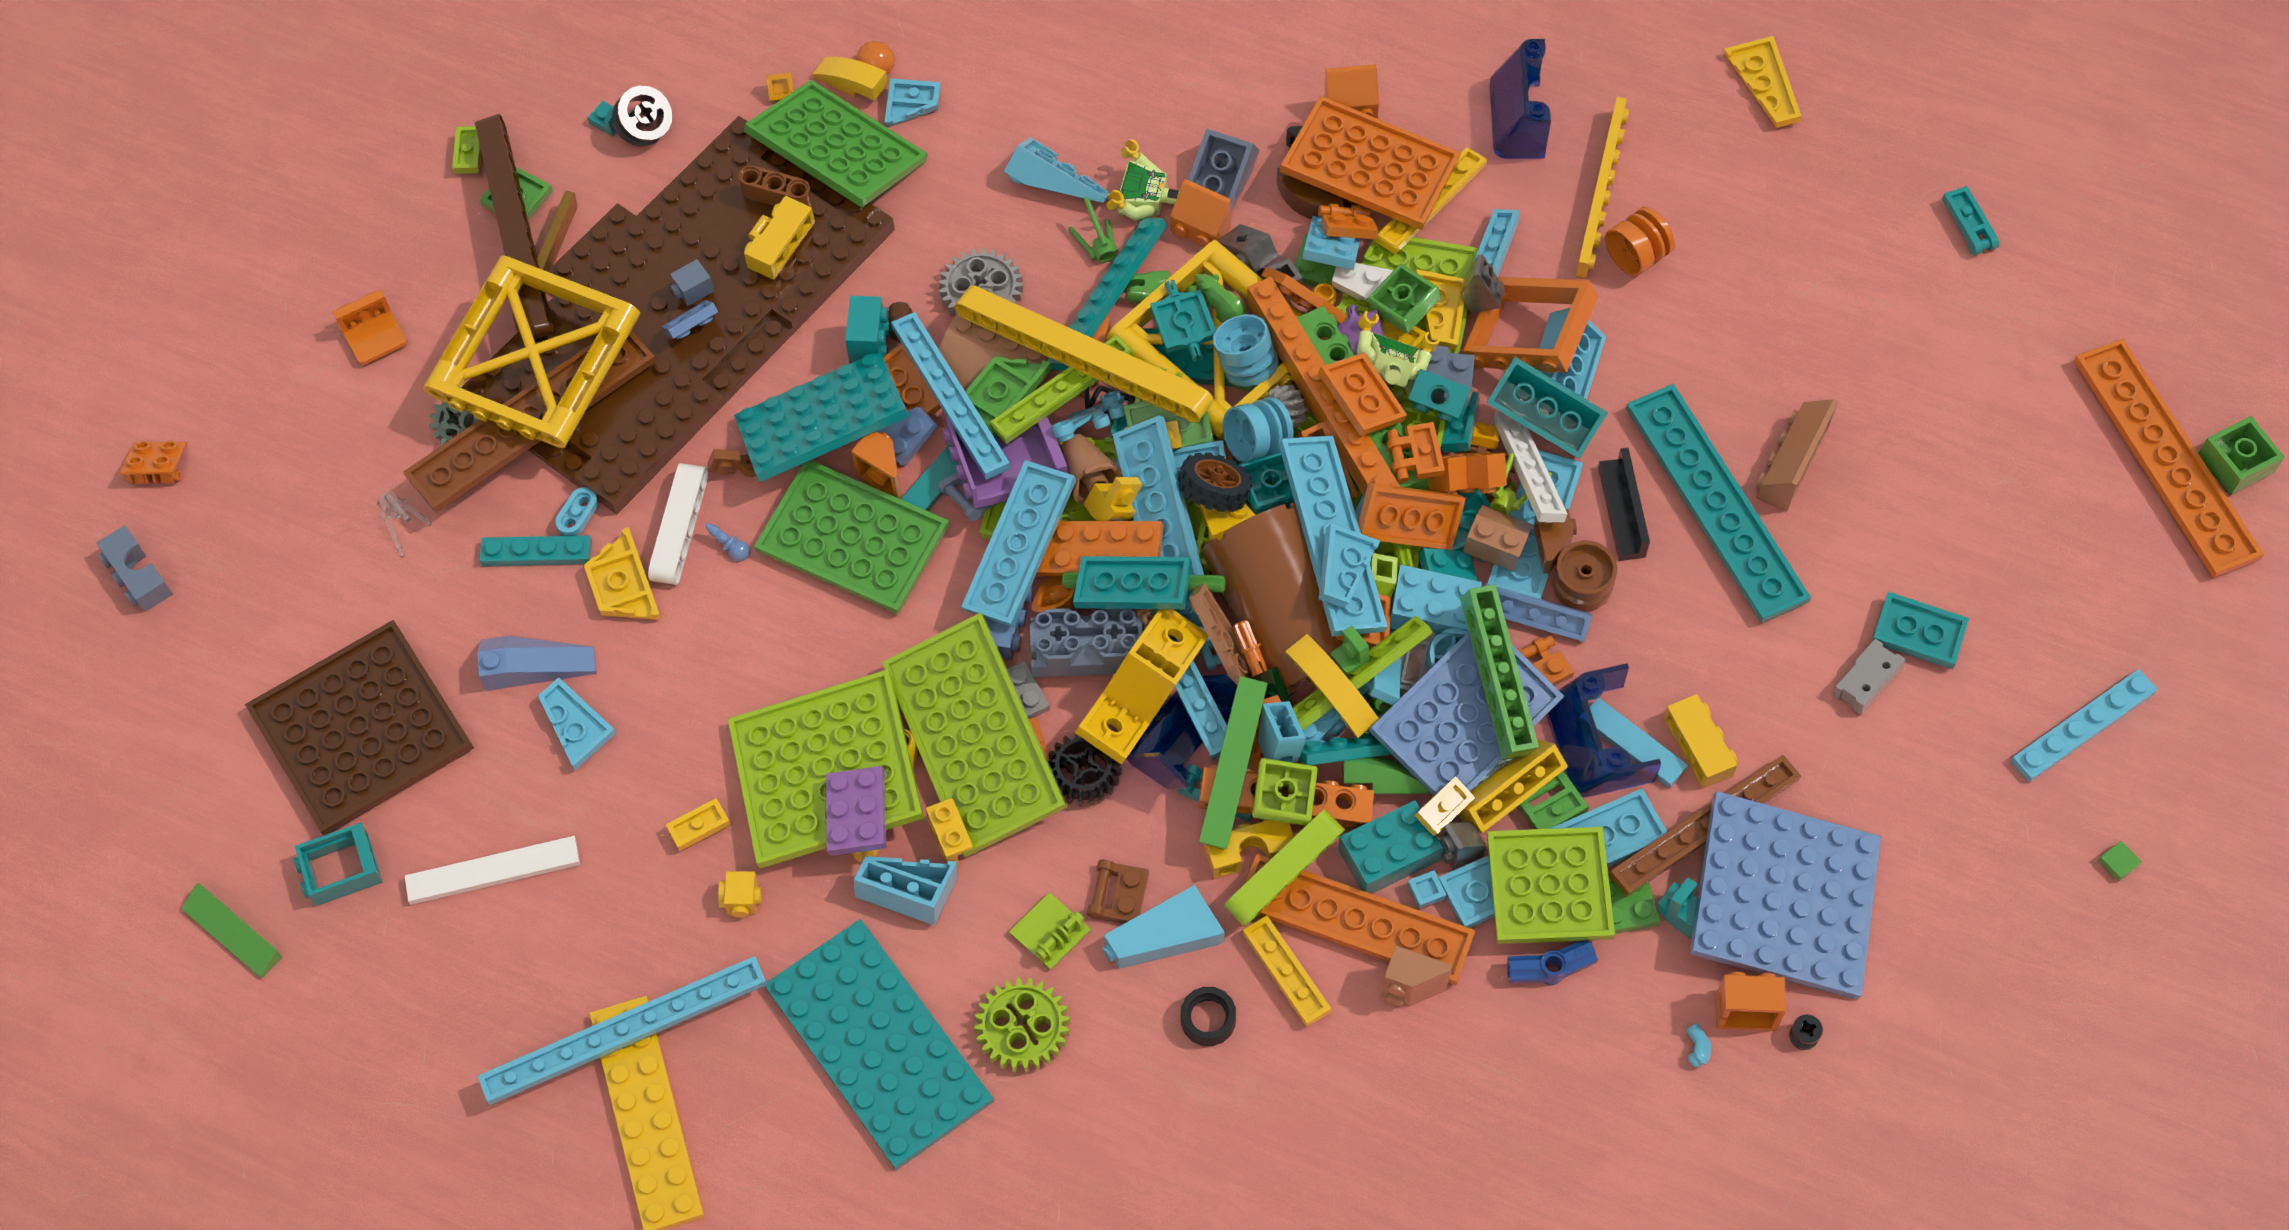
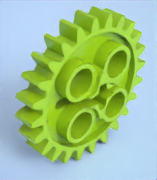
(999, 1038)

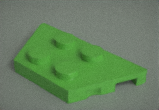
(1004, 385)

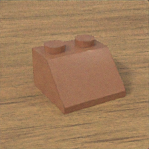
(1497, 538)
(1413, 978)

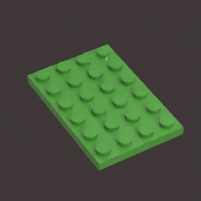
(836, 143)
(852, 536)

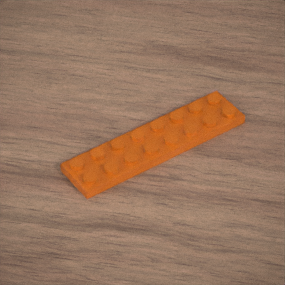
(1365, 920)

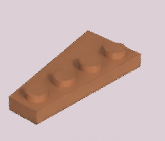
(1220, 633)

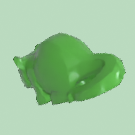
(1225, 302)

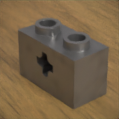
(1250, 246)

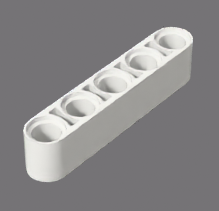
(678, 524)

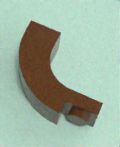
(1305, 197)

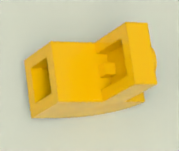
(1114, 499)

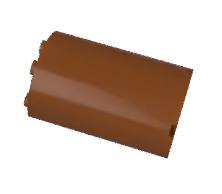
(1272, 586)

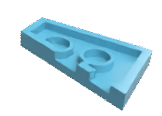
(1343, 563)
(575, 722)

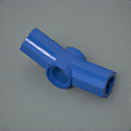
(1568, 960)

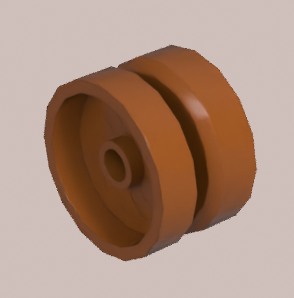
(1584, 575)

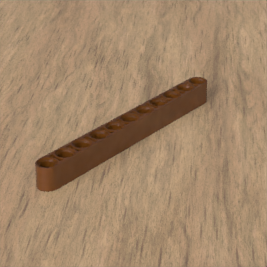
(512, 216)

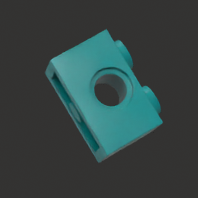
(1428, 384)

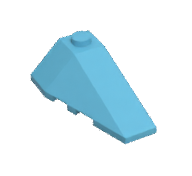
(1038, 167)

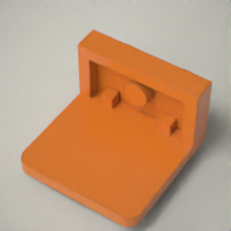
(370, 327)

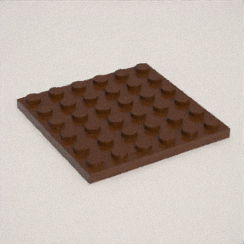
(359, 727)

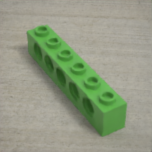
(1499, 672)

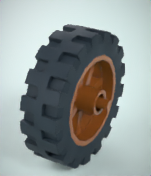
(1215, 482)

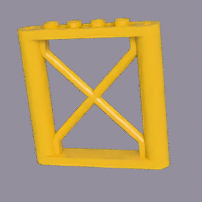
(1210, 260)
(562, 419)

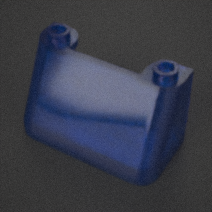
(1518, 124)

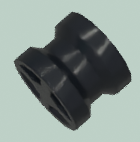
(1803, 1038)

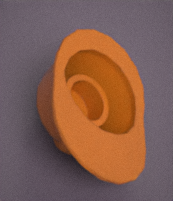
(1053, 596)

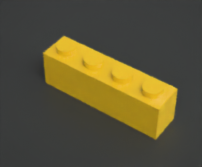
(1512, 785)

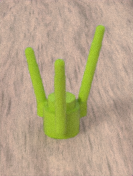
(1505, 498)

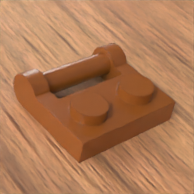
(1127, 896)

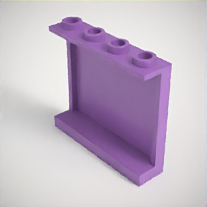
(1033, 445)

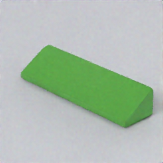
(231, 931)

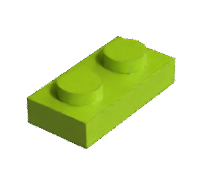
(466, 151)

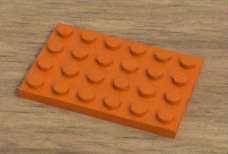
(1370, 162)

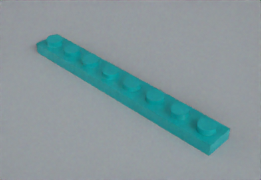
(1115, 280)

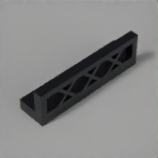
(1624, 506)

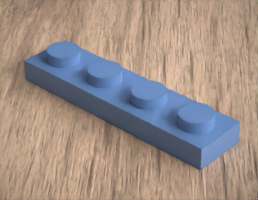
(1544, 614)

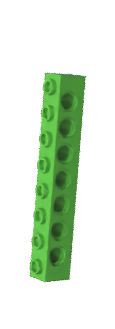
(1322, 324)

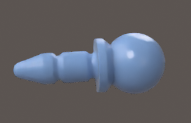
(737, 549)

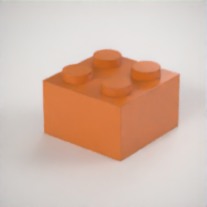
(1750, 1002)

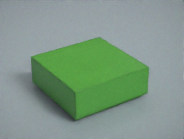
(2120, 861)

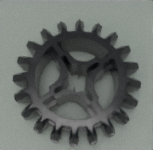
(1103, 779)

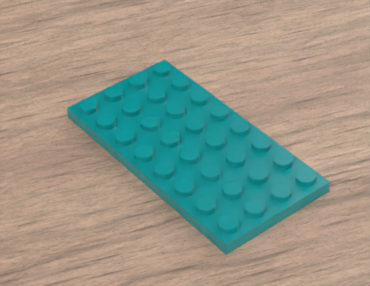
(878, 1044)

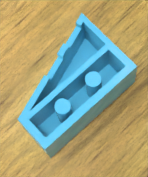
(906, 887)

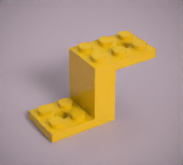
(1142, 684)

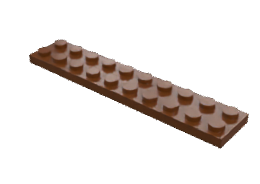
(487, 447)

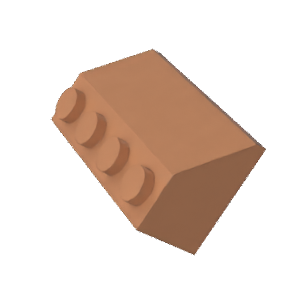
(1795, 453)

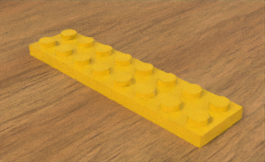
(650, 1129)

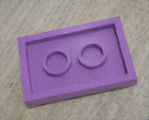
(856, 810)

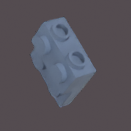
(1452, 367)

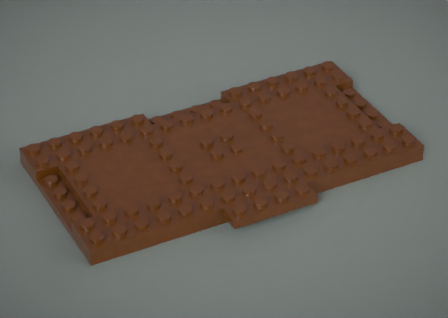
(631, 258)

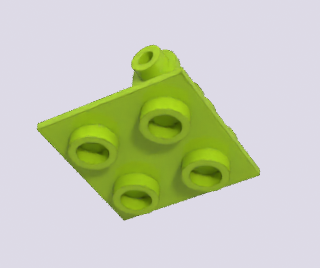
(1050, 930)

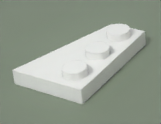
(1360, 281)

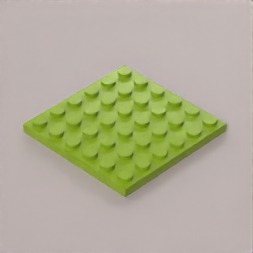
(795, 743)

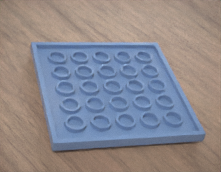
(1786, 895)

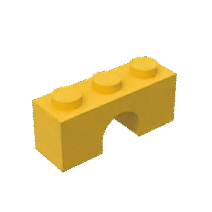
(1267, 835)

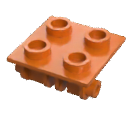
(153, 461)

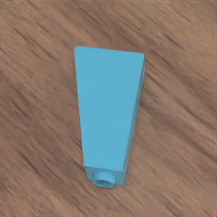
(1165, 931)

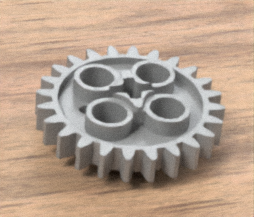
(992, 270)

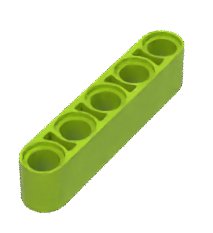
(1284, 867)

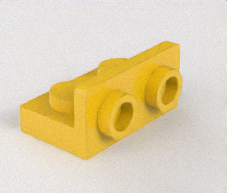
(948, 830)

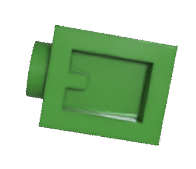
(1352, 653)

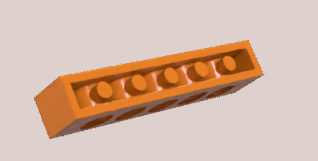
(1357, 796)

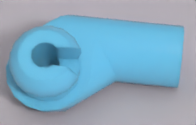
(1702, 1046)

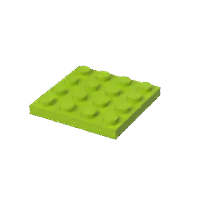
(1550, 885)

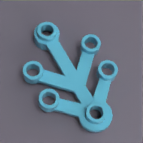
(1111, 402)

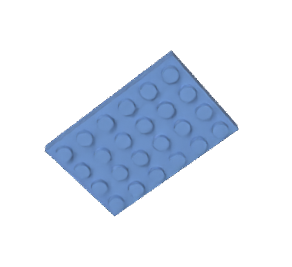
(1445, 720)

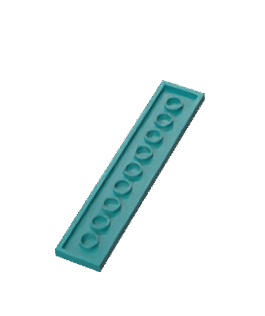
(1718, 503)

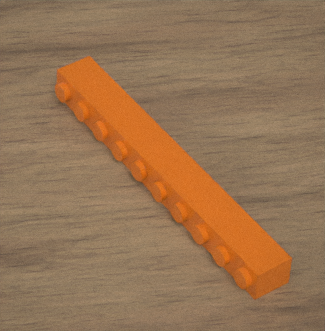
(1303, 364)

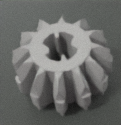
(1292, 401)

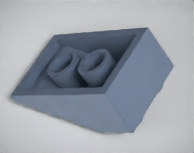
(1223, 164)

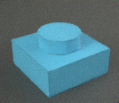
(1426, 889)

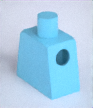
(1280, 732)

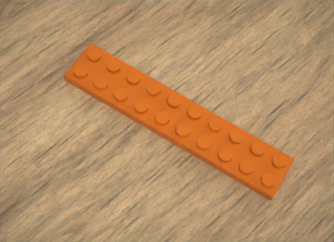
(2168, 458)

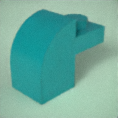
(1679, 906)

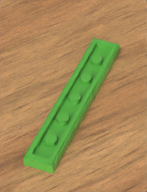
(1233, 763)

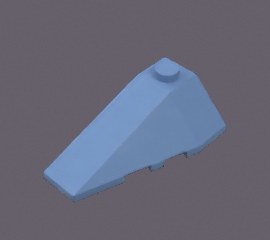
(525, 661)

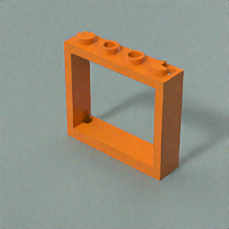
(1535, 290)

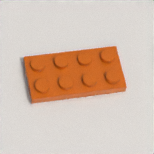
(1411, 516)

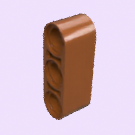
(772, 186)

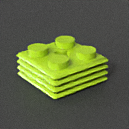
(1298, 779)

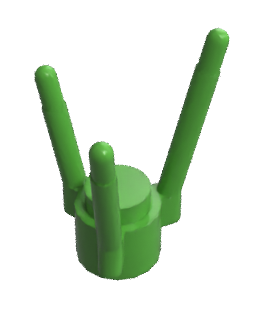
(1103, 247)

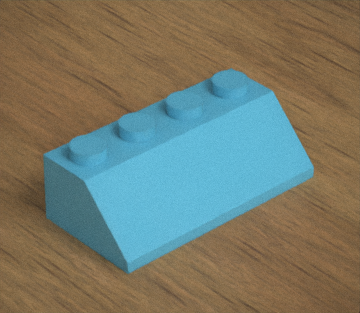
(1586, 358)

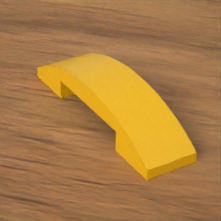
(1333, 685)

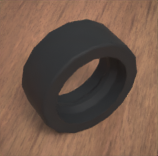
(1208, 994)

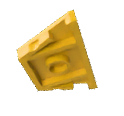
(621, 581)

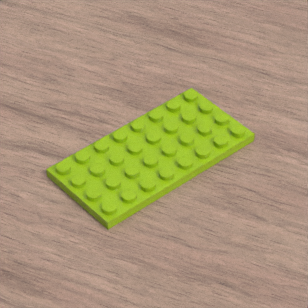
(974, 732)

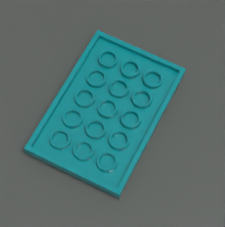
(820, 416)

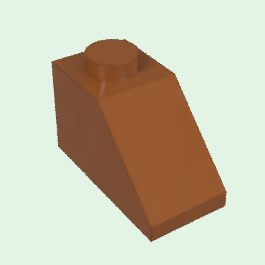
(1552, 539)

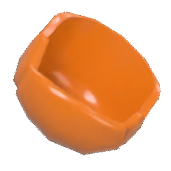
(877, 54)

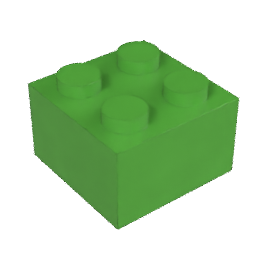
(2241, 455)

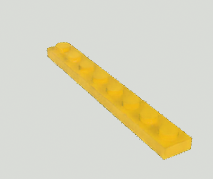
(1601, 195)

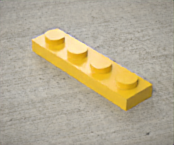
(1286, 971)

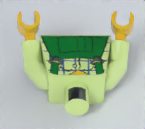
(1142, 187)
(1393, 359)

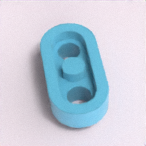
(575, 513)

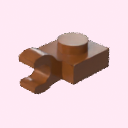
(729, 461)

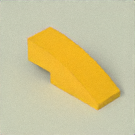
(852, 76)

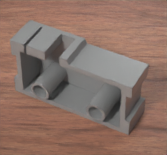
(1869, 676)

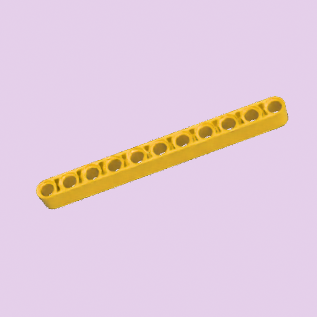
(1084, 354)

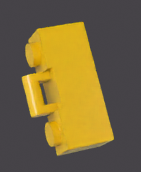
(778, 237)

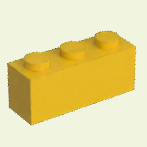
(1700, 741)

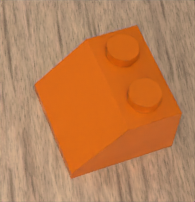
(1354, 87)
(1200, 214)
(877, 464)

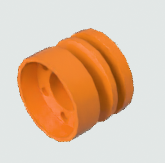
(1639, 241)

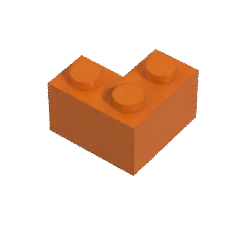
(1471, 471)

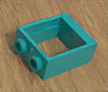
(331, 843)

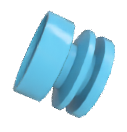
(1246, 350)
(1256, 429)

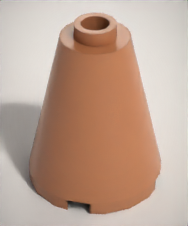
(1087, 466)

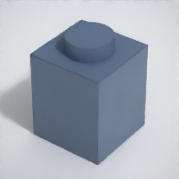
(691, 283)

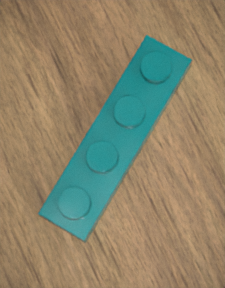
(535, 550)
(1341, 749)

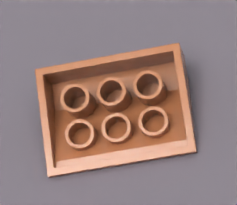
(971, 348)

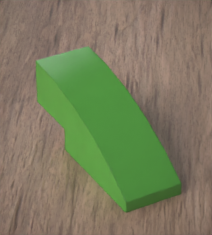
(1383, 774)

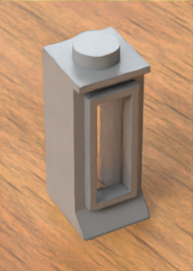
(1414, 665)

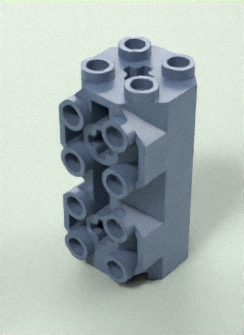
(1082, 645)

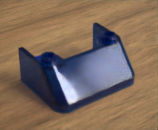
(1173, 737)
(1577, 739)

